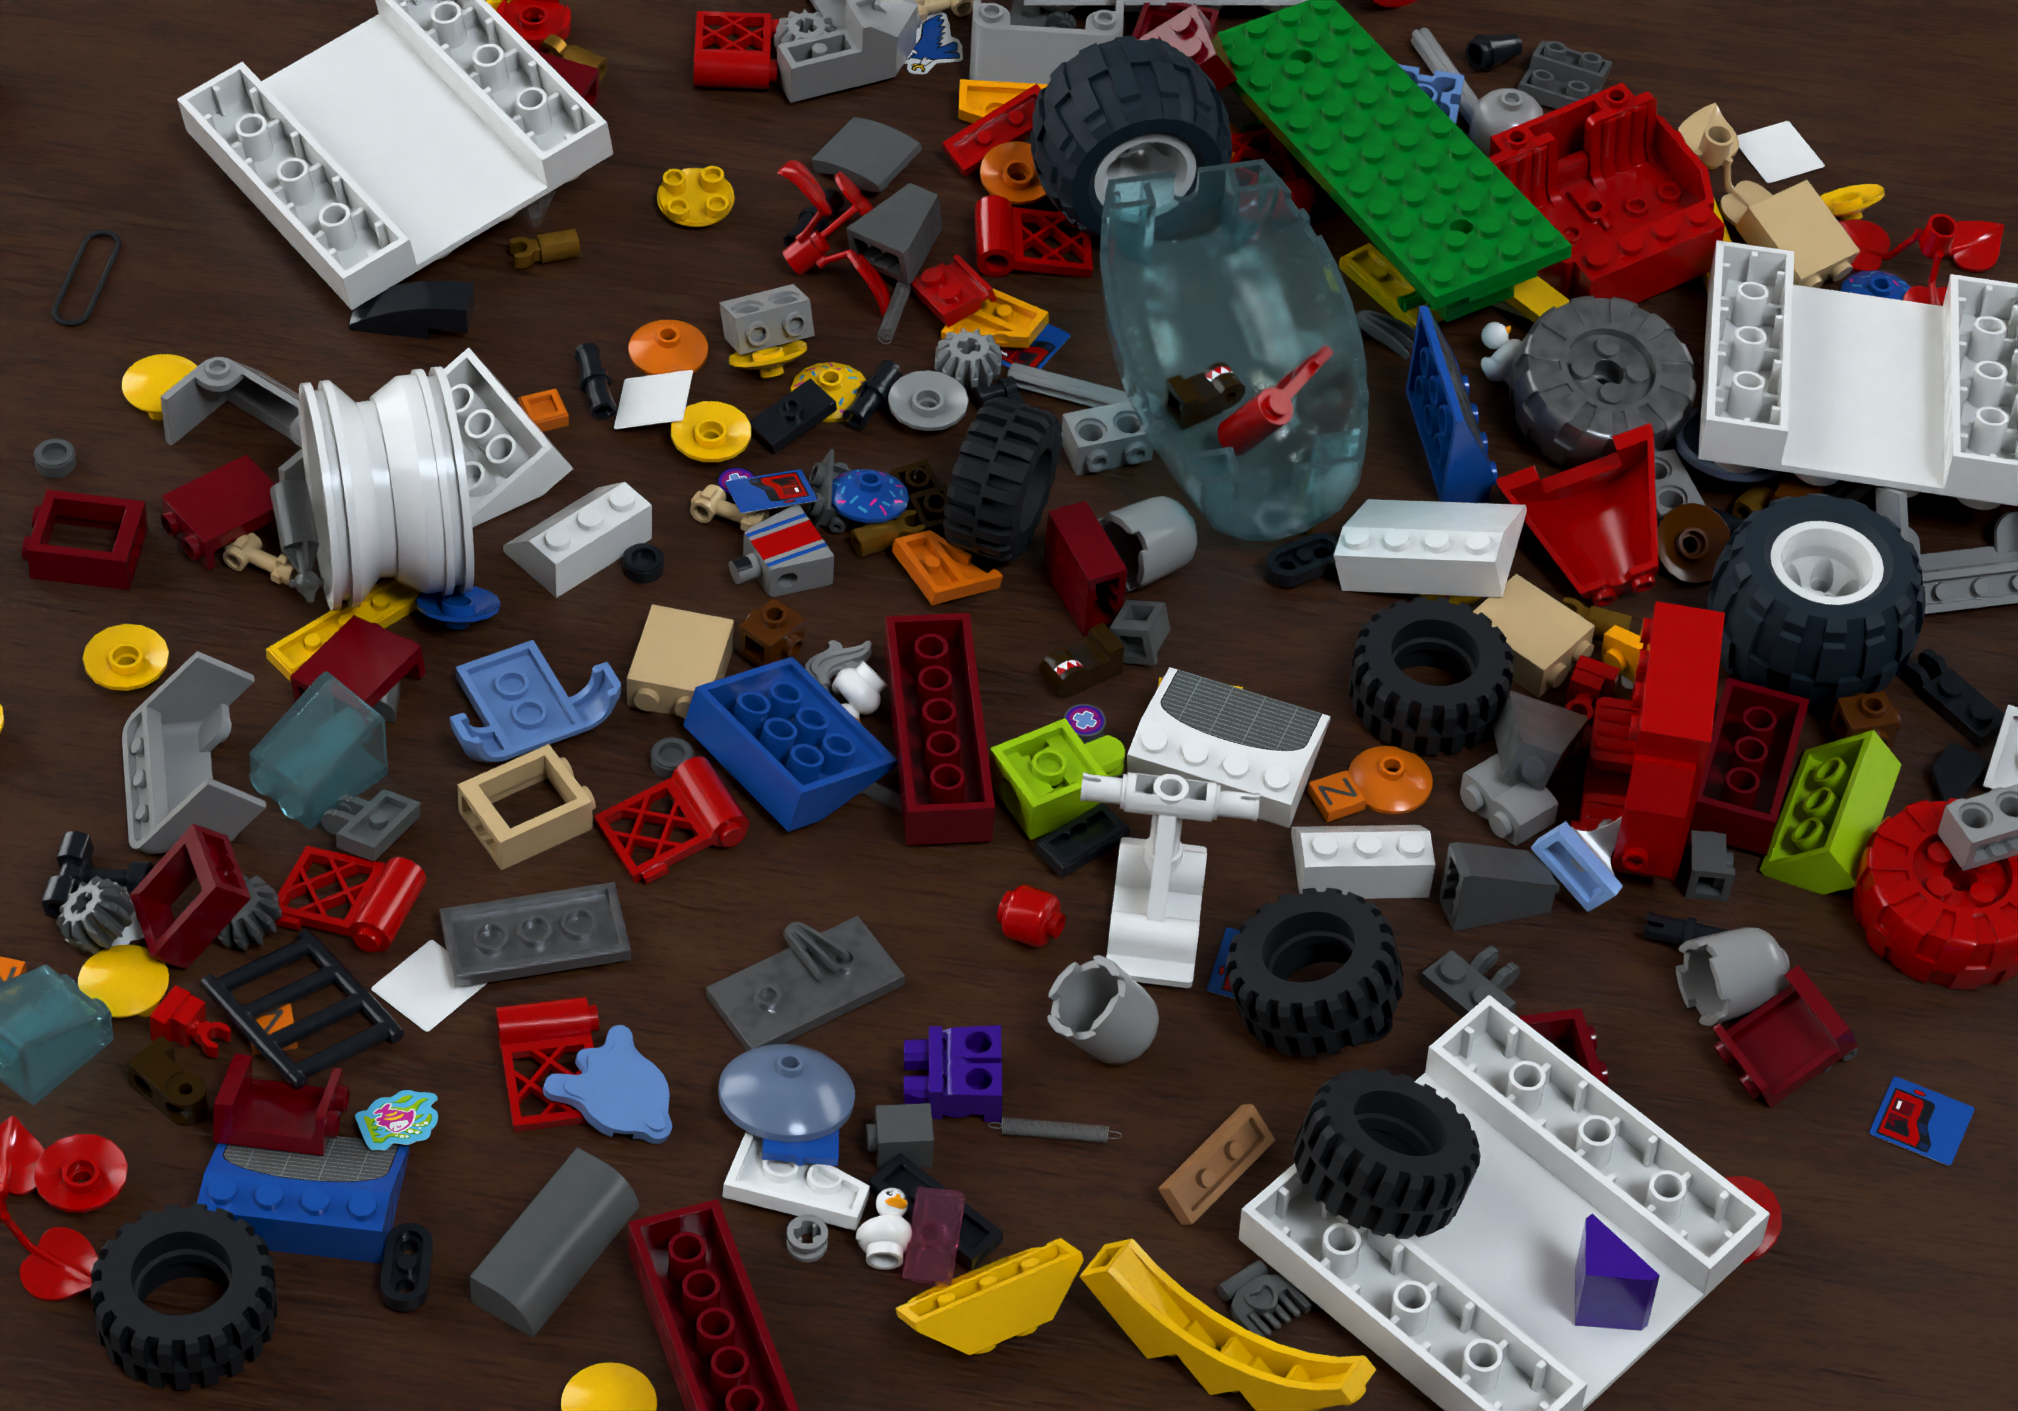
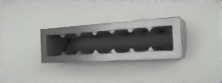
(553, 1243)

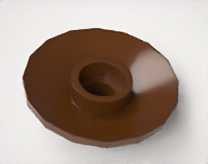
(1706, 533)

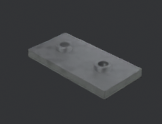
(535, 934)
(784, 998)

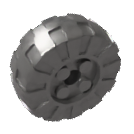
(1597, 374)

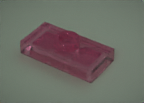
(934, 1236)

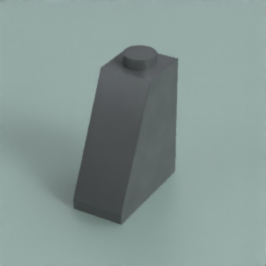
(898, 232)
(1534, 738)
(1494, 885)

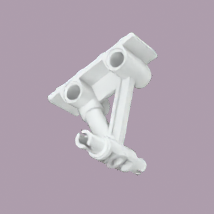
(1159, 877)

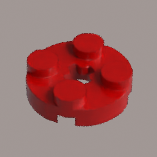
(552, 18)

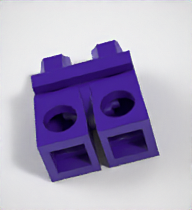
(962, 1072)

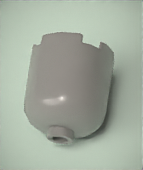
(1499, 112)
(1151, 538)
(1731, 973)
(1103, 1011)

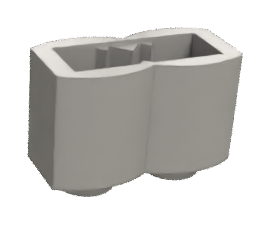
(1512, 807)

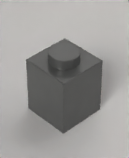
(902, 1130)

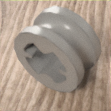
(807, 1225)

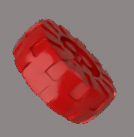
(1930, 912)

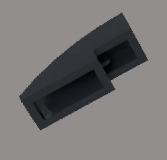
(416, 309)

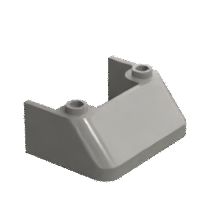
(1031, 52)
(245, 387)
(1961, 576)
(170, 761)

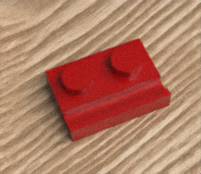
(952, 290)

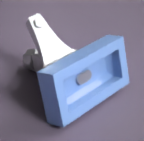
(1582, 861)

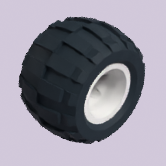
(1121, 115)
(1818, 599)

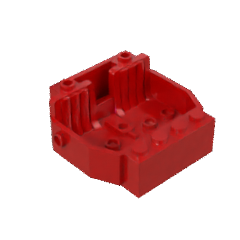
(1618, 192)
(1654, 748)

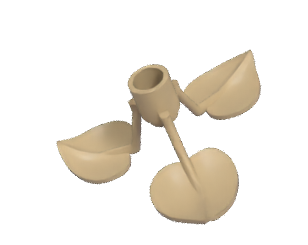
(1715, 145)

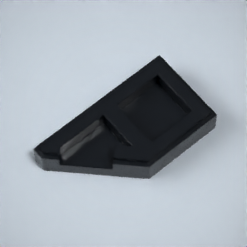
(1956, 772)

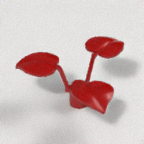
(1970, 243)
(812, 248)
(64, 1257)

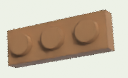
(1216, 1164)

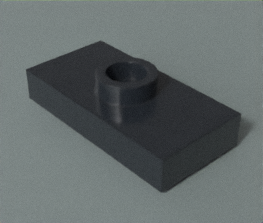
(792, 416)
(1081, 840)

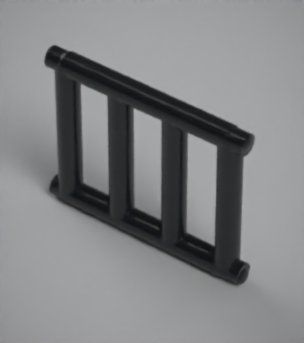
(271, 1044)

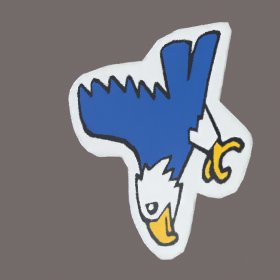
(933, 45)

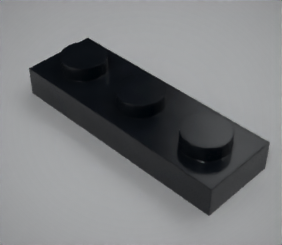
(977, 1234)

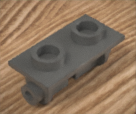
(822, 479)

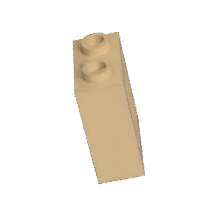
(535, 835)

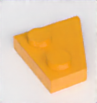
(1007, 319)

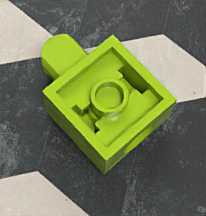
(1043, 774)

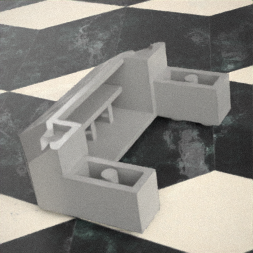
(866, 47)

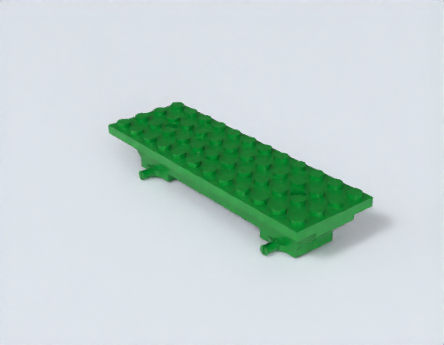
(1390, 158)

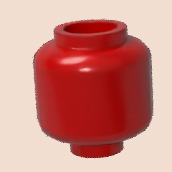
(1031, 916)

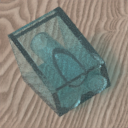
(320, 751)
(47, 1031)

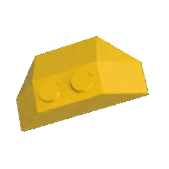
(996, 1299)

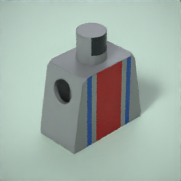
(784, 555)

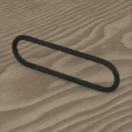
(71, 273)

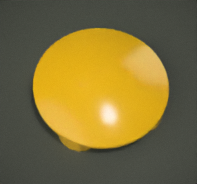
(695, 196)
(151, 378)
(125, 980)
(609, 1388)

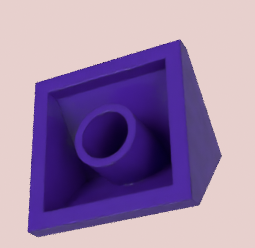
(1611, 1281)

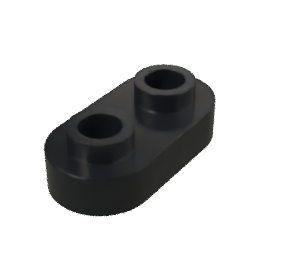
(1300, 561)
(407, 1270)

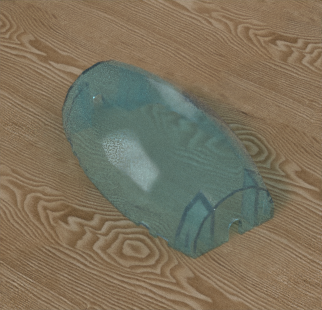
(1249, 286)

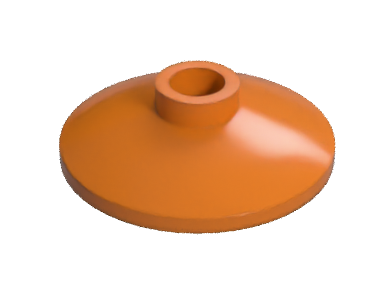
(1005, 167)
(667, 347)
(1391, 779)

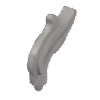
(835, 659)

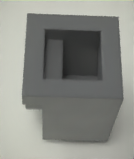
(1142, 630)
(1708, 867)

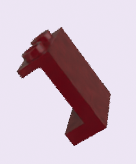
(218, 509)
(362, 659)
(1785, 1040)
(275, 1113)

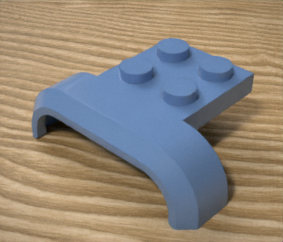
(526, 704)

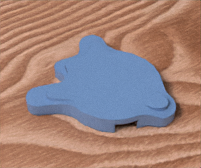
(616, 1089)

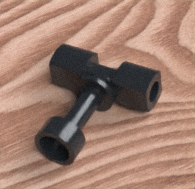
(78, 867)

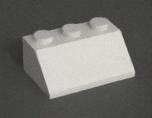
(583, 537)
(1365, 860)

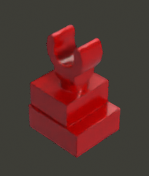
(1588, 683)
(183, 1019)

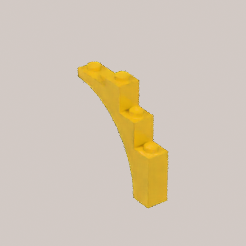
(1217, 1351)

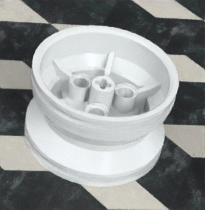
(387, 487)

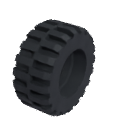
(1002, 479)
(1437, 637)
(1321, 1012)
(1386, 1153)
(193, 1345)

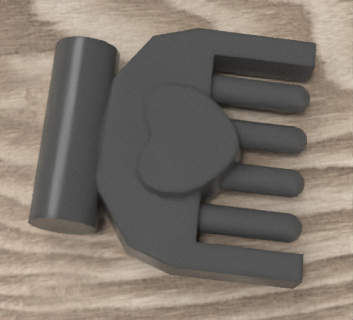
(1257, 1297)

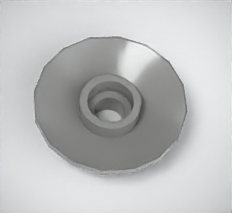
(928, 400)

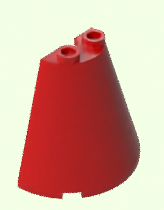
(1597, 517)

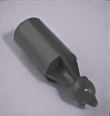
(297, 533)

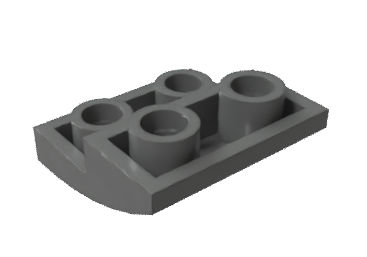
(1563, 75)
(867, 154)

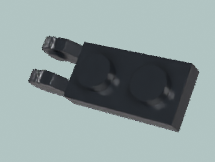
(1953, 698)

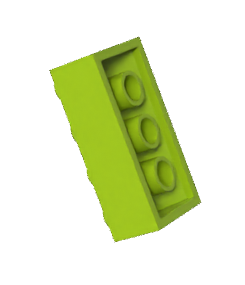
(1831, 813)

